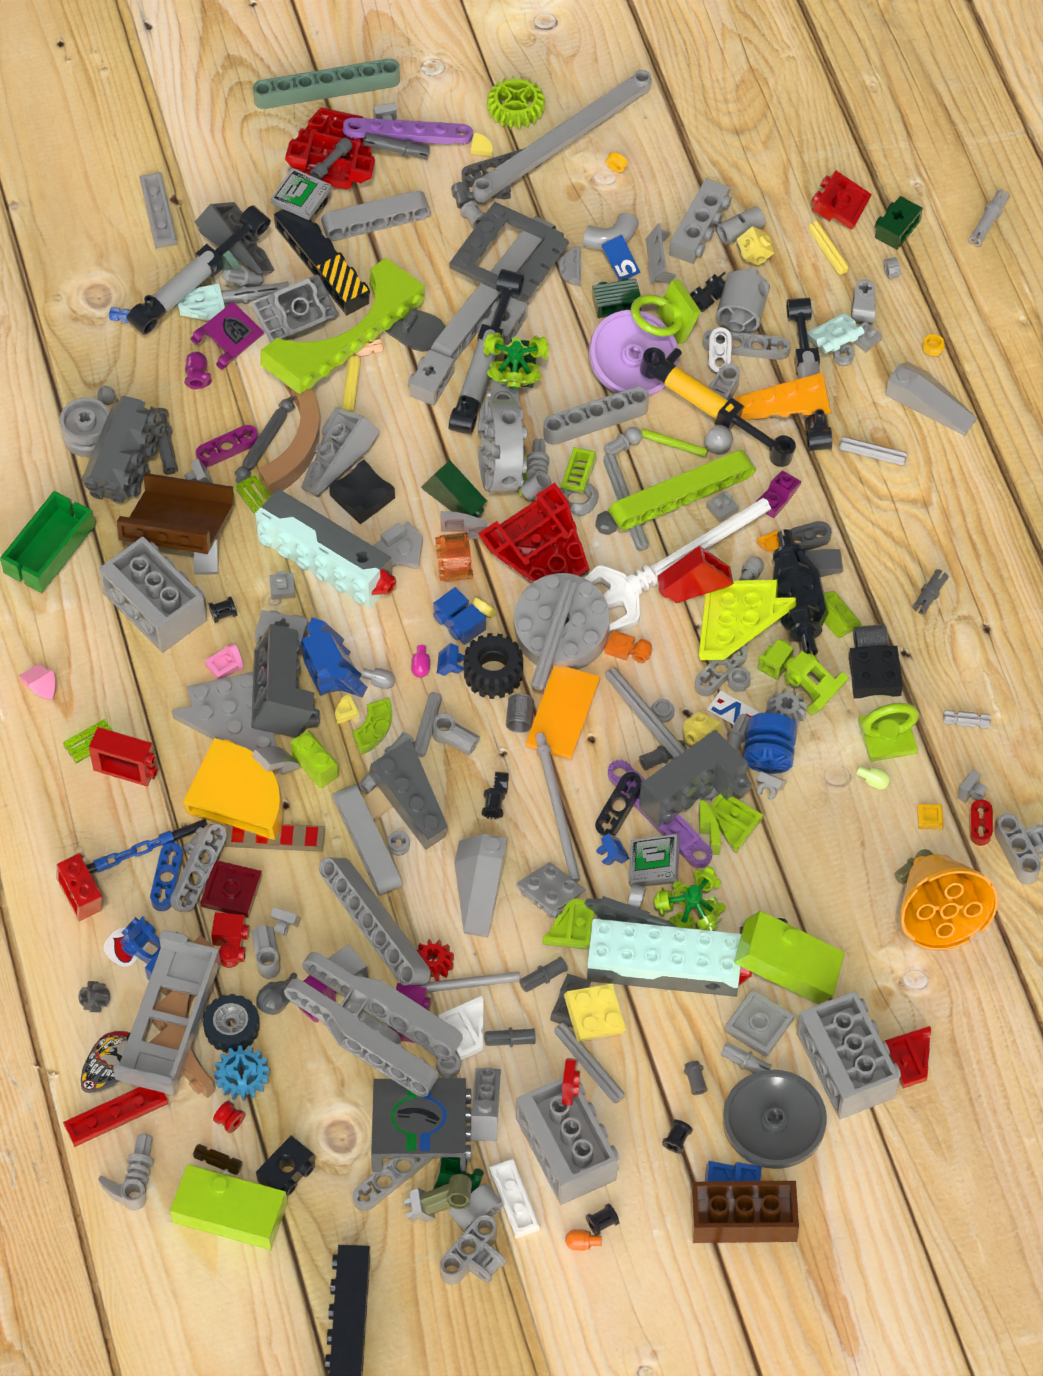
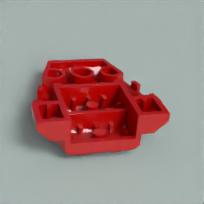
(319, 141)
(539, 538)

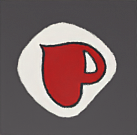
(114, 950)

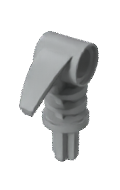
(537, 470)
(135, 1178)

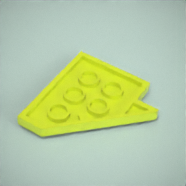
(738, 615)

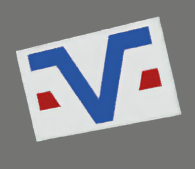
(729, 707)

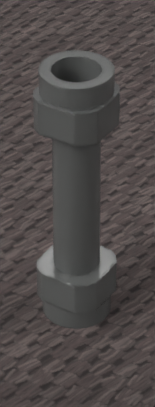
(321, 169)

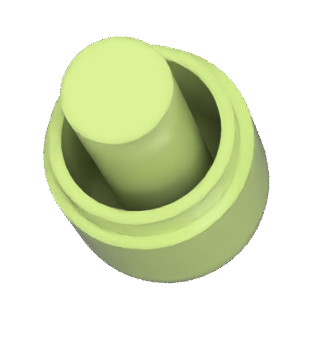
(874, 777)

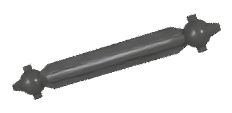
(264, 439)

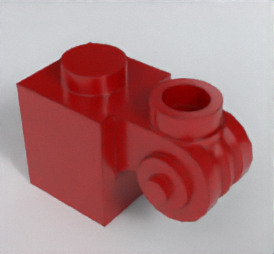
(229, 933)

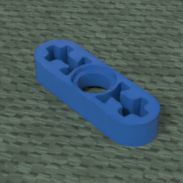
(162, 867)

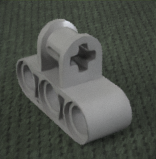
(1028, 840)
(481, 1262)

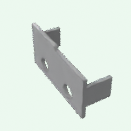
(654, 252)

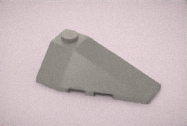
(479, 874)

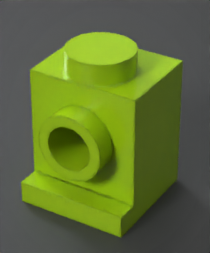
(775, 659)

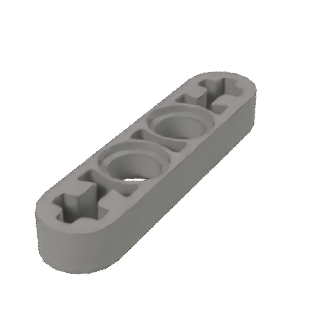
(748, 339)
(195, 865)
(396, 1176)

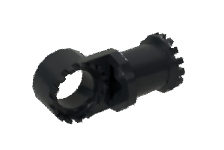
(494, 796)

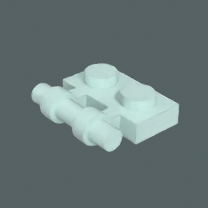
(835, 333)

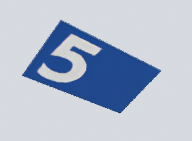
(620, 258)

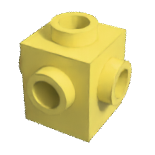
(755, 246)
(698, 727)

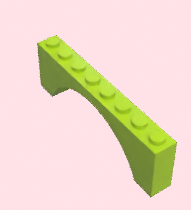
(307, 362)

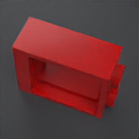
(123, 756)
(76, 880)

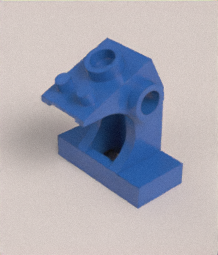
(136, 936)

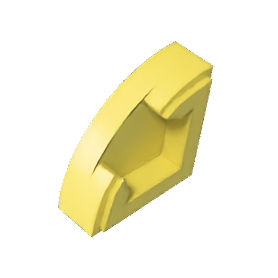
(481, 145)
(346, 709)

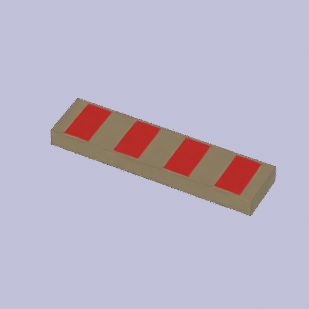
(289, 838)

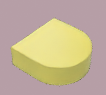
(484, 607)

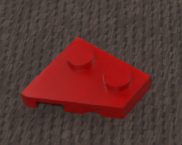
(911, 1055)
(571, 1081)

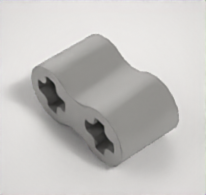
(482, 1202)

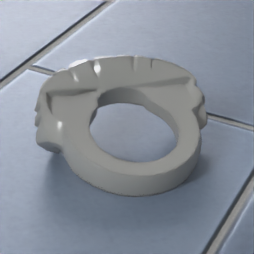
(586, 507)

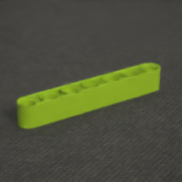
(681, 490)

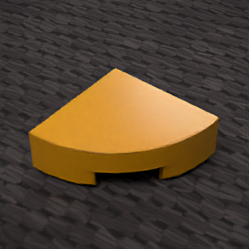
(769, 542)

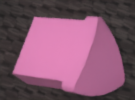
(225, 662)
(39, 681)

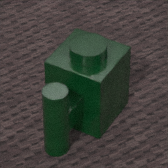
(451, 1166)

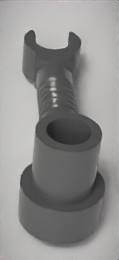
(463, 195)

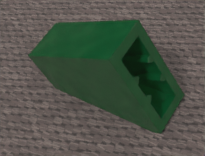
(455, 491)

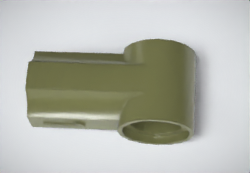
(452, 1195)

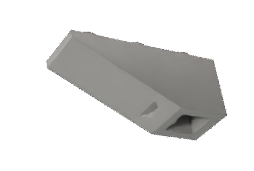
(485, 1104)

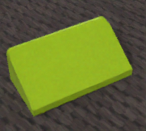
(840, 617)

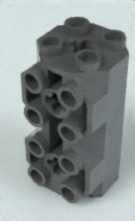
(121, 450)

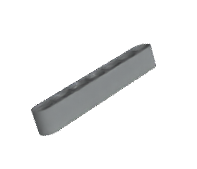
(374, 921)

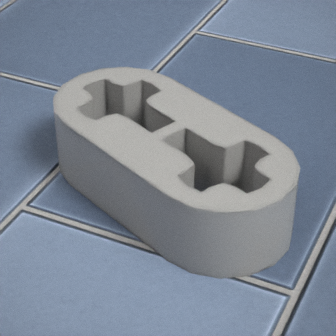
(637, 896)

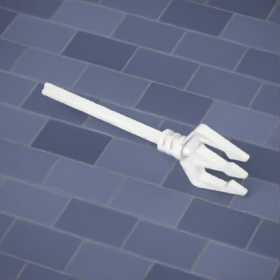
(626, 590)

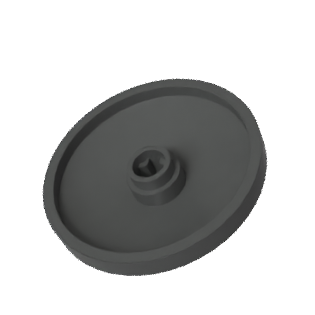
(774, 1119)

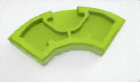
(375, 727)

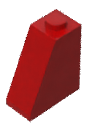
(694, 576)

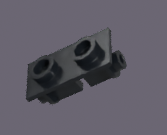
(702, 296)

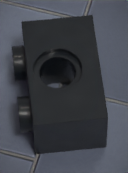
(290, 1154)

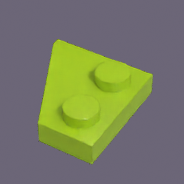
(735, 820)
(571, 927)

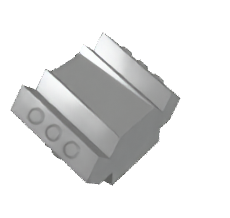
(294, 308)

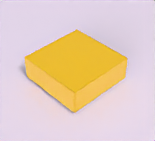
(930, 816)

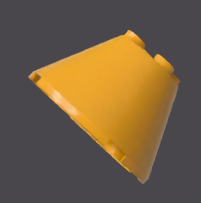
(946, 903)

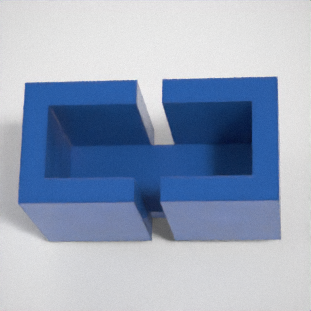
(462, 621)

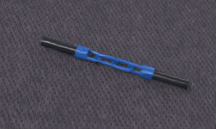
(168, 837)

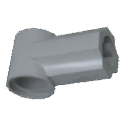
(455, 734)
(266, 951)

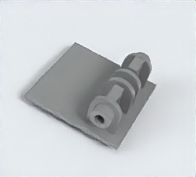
(549, 889)

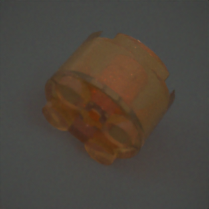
(455, 557)

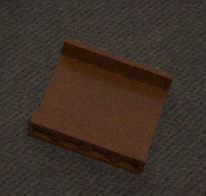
(178, 513)

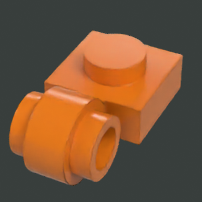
(621, 645)

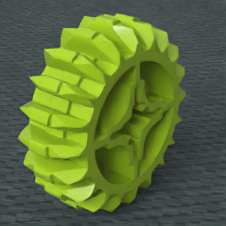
(515, 110)

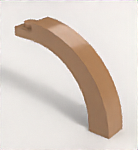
(296, 458)

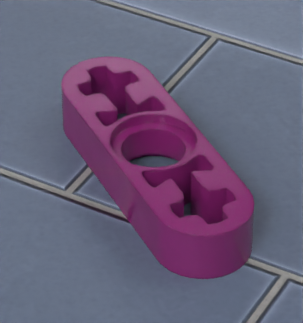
(230, 437)

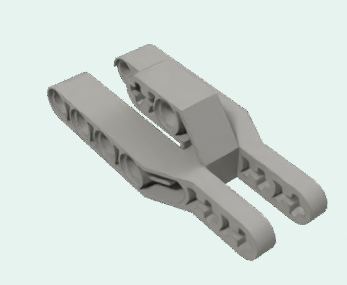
(366, 1035)

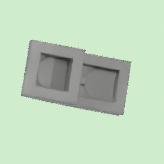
(462, 523)
(275, 758)

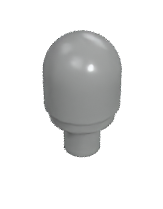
(752, 568)
(379, 677)

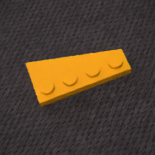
(795, 396)

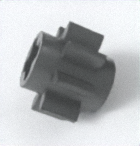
(94, 996)

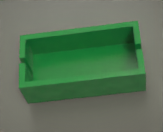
(47, 541)

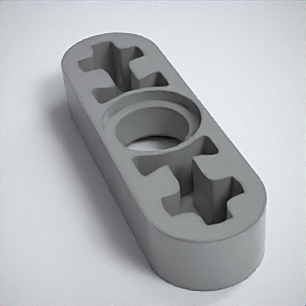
(718, 678)

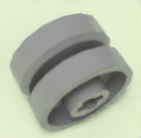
(82, 425)

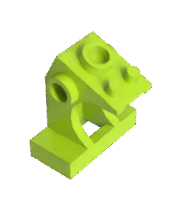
(820, 694)

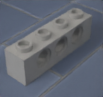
(700, 221)

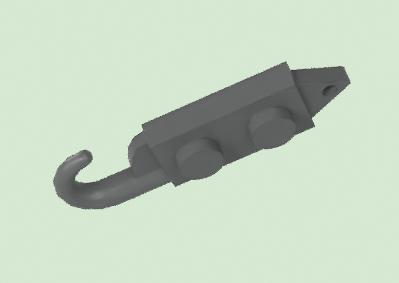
(617, 911)

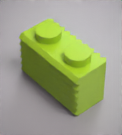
(314, 759)

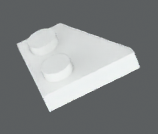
(469, 1021)

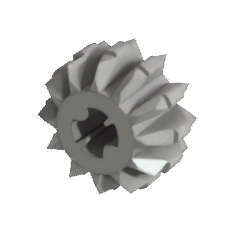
(788, 705)

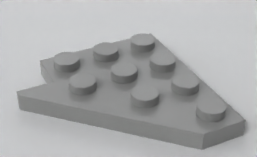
(224, 711)

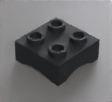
(362, 492)
(875, 671)

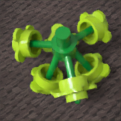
(515, 350)
(691, 897)

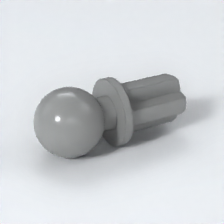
(631, 436)

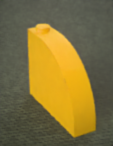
(236, 791)

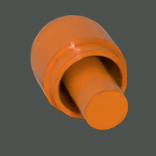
(582, 1240)

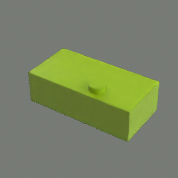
(789, 957)
(228, 1207)

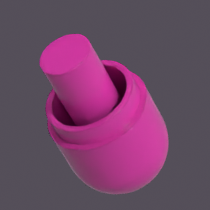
(420, 662)

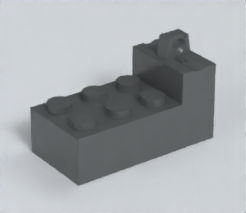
(276, 699)
(691, 775)

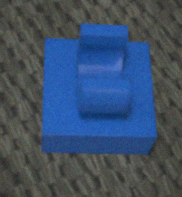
(448, 660)
(615, 850)

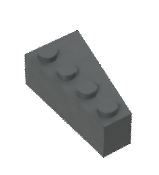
(409, 792)

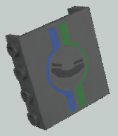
(418, 1125)

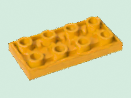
(564, 710)

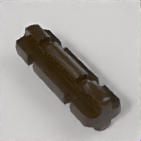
(217, 1159)

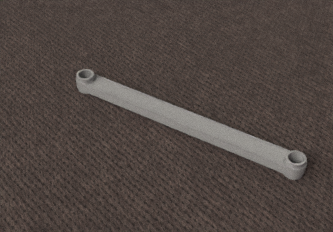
(561, 136)

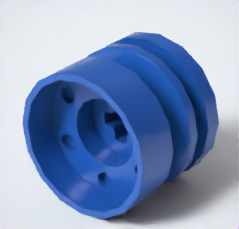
(770, 742)

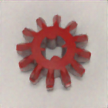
(439, 953)

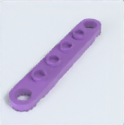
(412, 130)
(689, 839)

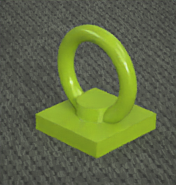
(675, 309)
(889, 731)

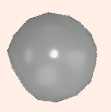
(718, 439)

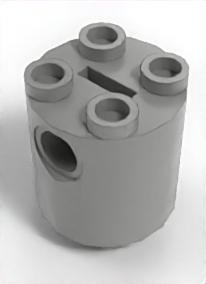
(742, 300)

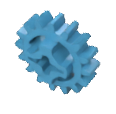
(230, 1074)

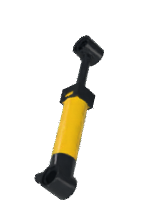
(724, 411)

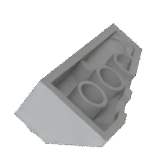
(924, 394)
(344, 442)

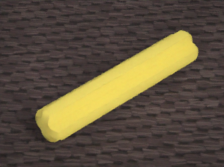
(828, 248)
(351, 383)

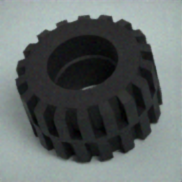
(493, 649)

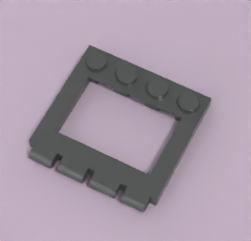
(486, 231)

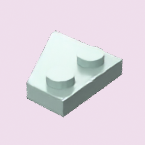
(202, 303)

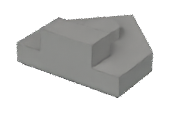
(402, 544)

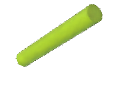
(673, 442)

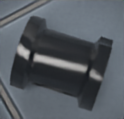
(222, 609)
(677, 1136)
(602, 1219)

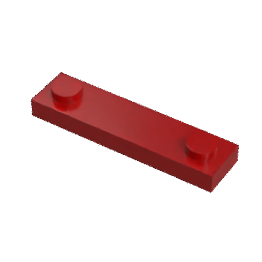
(113, 1114)

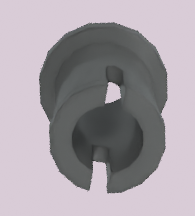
(694, 1072)

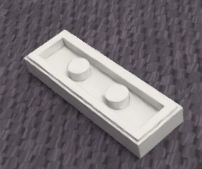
(514, 1198)

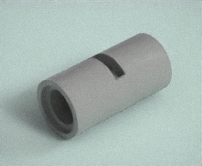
(734, 227)

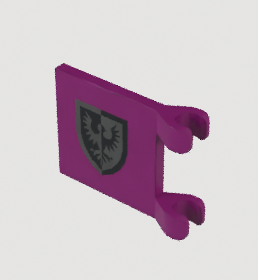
(231, 332)

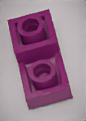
(780, 492)

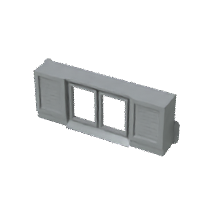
(180, 968)

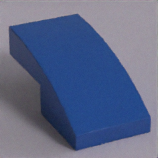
(739, 1172)

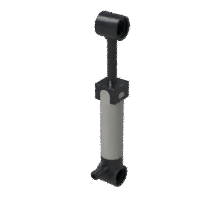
(207, 263)
(807, 364)
(465, 414)

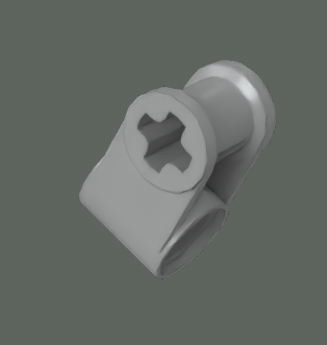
(864, 302)
(724, 386)

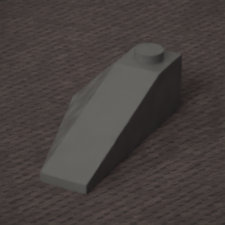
(222, 221)

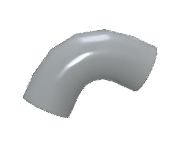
(625, 225)

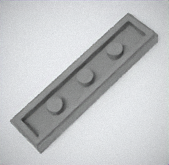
(158, 210)

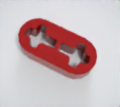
(986, 822)

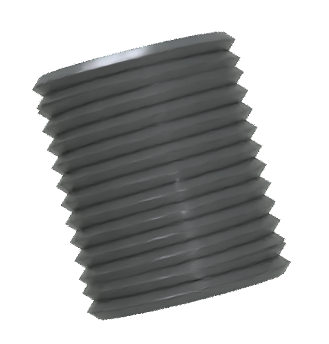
(870, 636)
(519, 713)

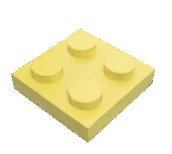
(594, 1012)

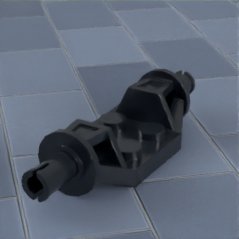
(804, 584)

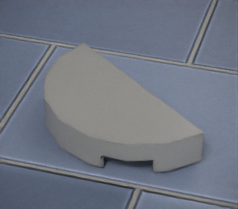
(570, 266)

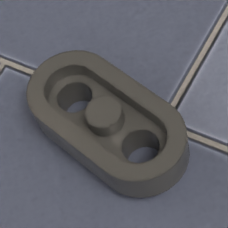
(807, 534)

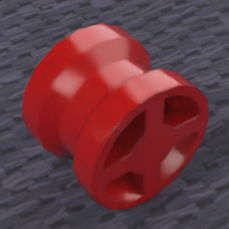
(229, 1116)

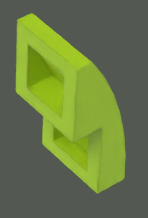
(709, 825)

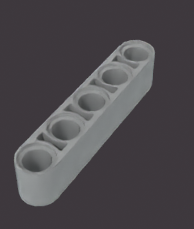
(375, 215)
(606, 413)
(367, 839)

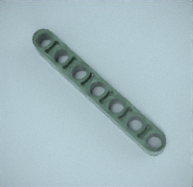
(326, 83)

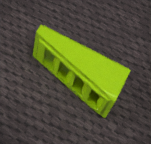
(583, 455)

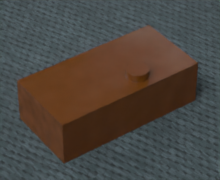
(744, 1211)

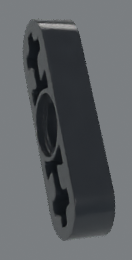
(622, 785)

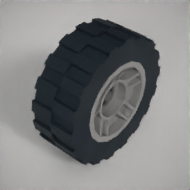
(232, 1009)

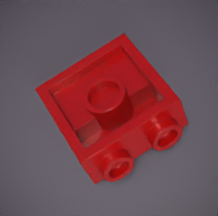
(840, 199)

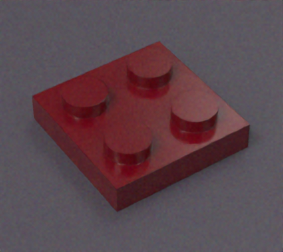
(231, 888)

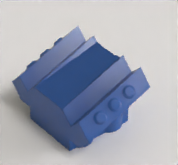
(330, 661)

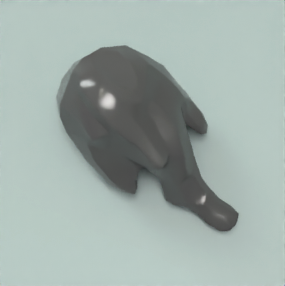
(272, 997)

